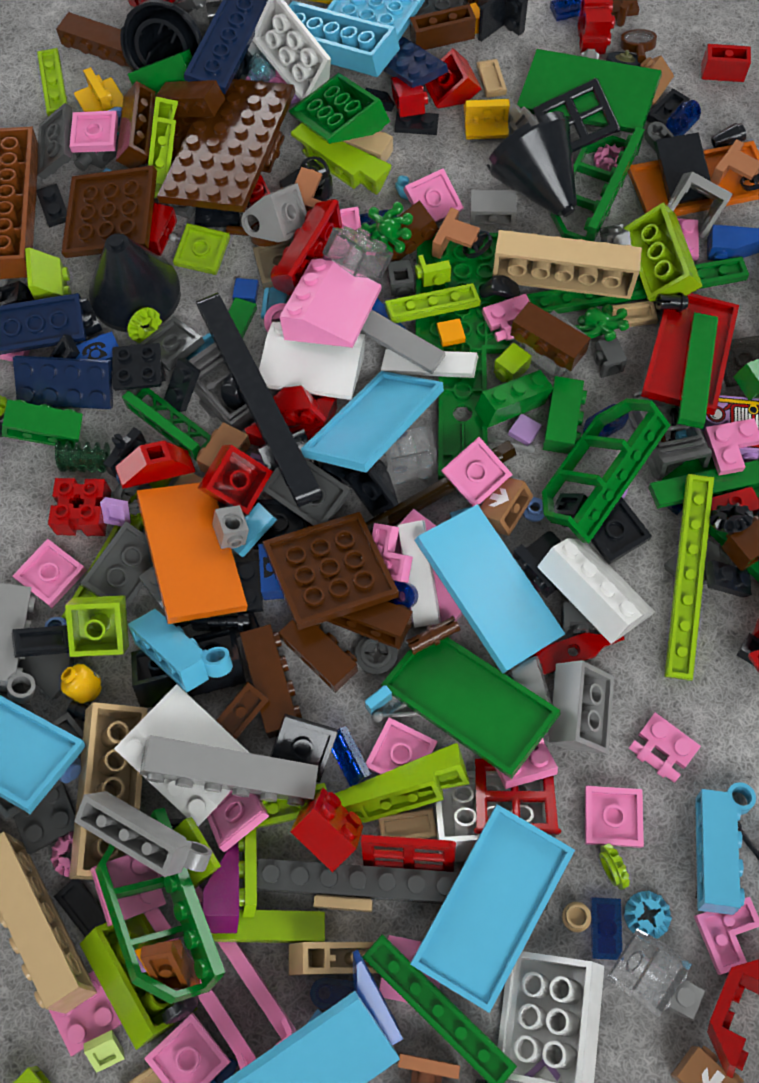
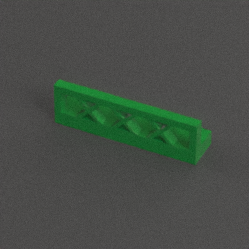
(166, 426)

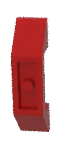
(327, 405)
(726, 1043)

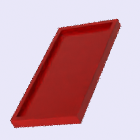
(670, 350)

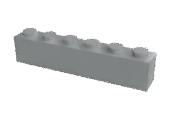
(228, 770)

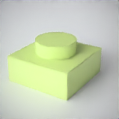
(104, 1051)

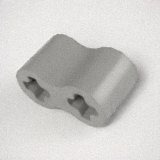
(531, 675)

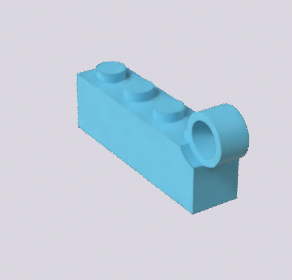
(176, 653)
(719, 847)

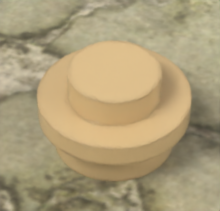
(576, 917)

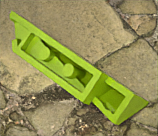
(162, 138)
(344, 160)
(407, 785)

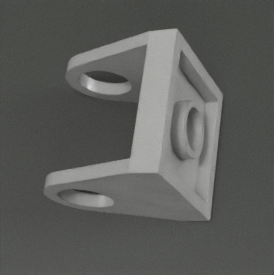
(707, 188)
(277, 214)

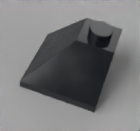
(374, 488)

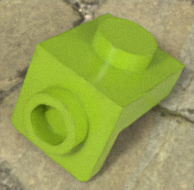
(434, 273)

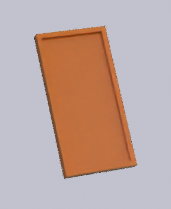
(651, 191)
(189, 565)

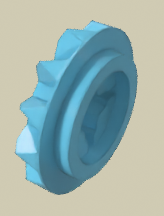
(652, 901)

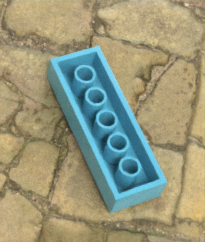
(349, 39)

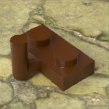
(624, 8)

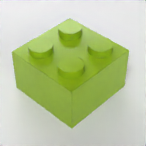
(97, 626)

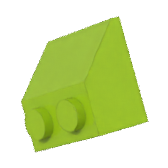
(46, 275)

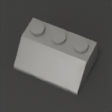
(585, 706)

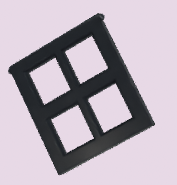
(576, 118)

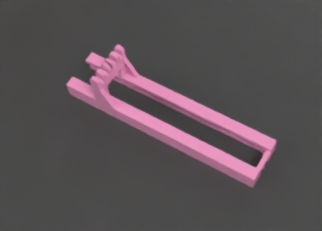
(253, 982)

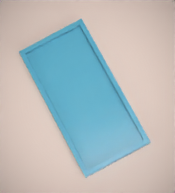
(372, 421)
(489, 588)
(32, 755)
(492, 908)
(332, 1048)

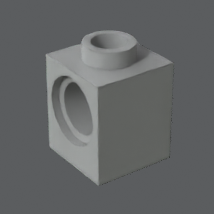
(230, 527)

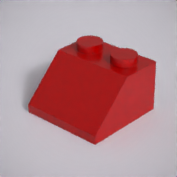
(455, 85)

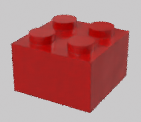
(235, 478)
(328, 829)

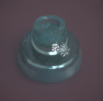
(260, 69)

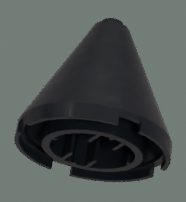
(157, 32)
(539, 163)
(129, 280)

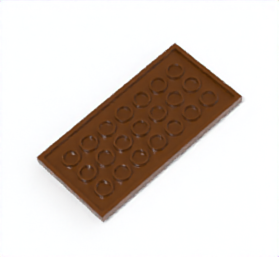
(228, 151)

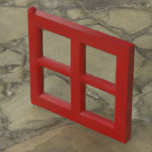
(514, 796)
(408, 853)

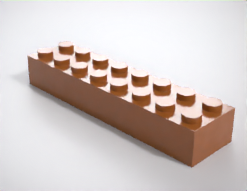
(17, 198)

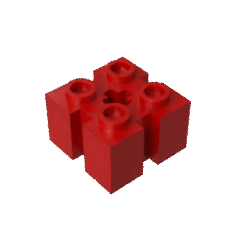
(595, 25)
(78, 507)

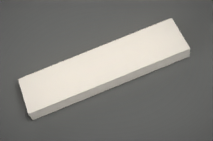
(453, 365)
(426, 610)

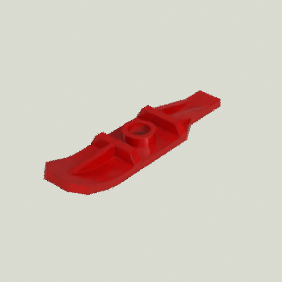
(586, 644)

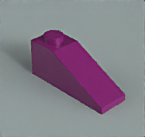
(221, 895)

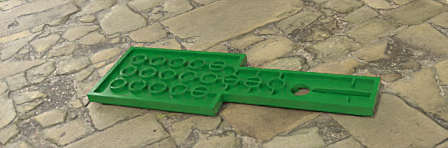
(461, 390)

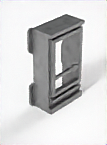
(206, 362)
(676, 450)

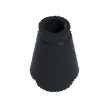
(729, 135)

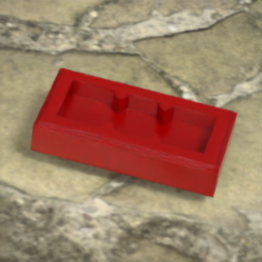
(743, 497)

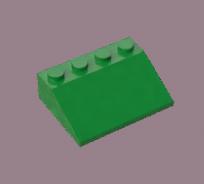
(341, 111)

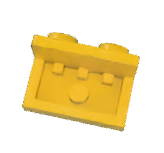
(99, 94)
(486, 118)

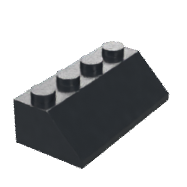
(152, 683)

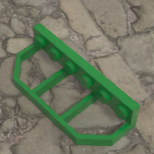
(615, 178)
(617, 477)
(186, 910)

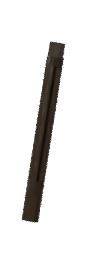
(431, 494)

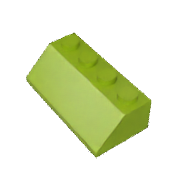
(665, 256)
(136, 1008)

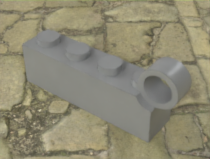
(14, 609)
(140, 835)

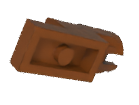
(169, 964)

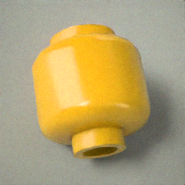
(81, 683)

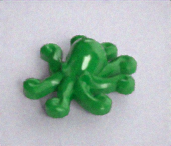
(389, 228)
(599, 323)

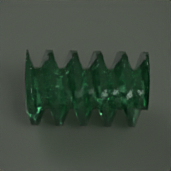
(81, 459)

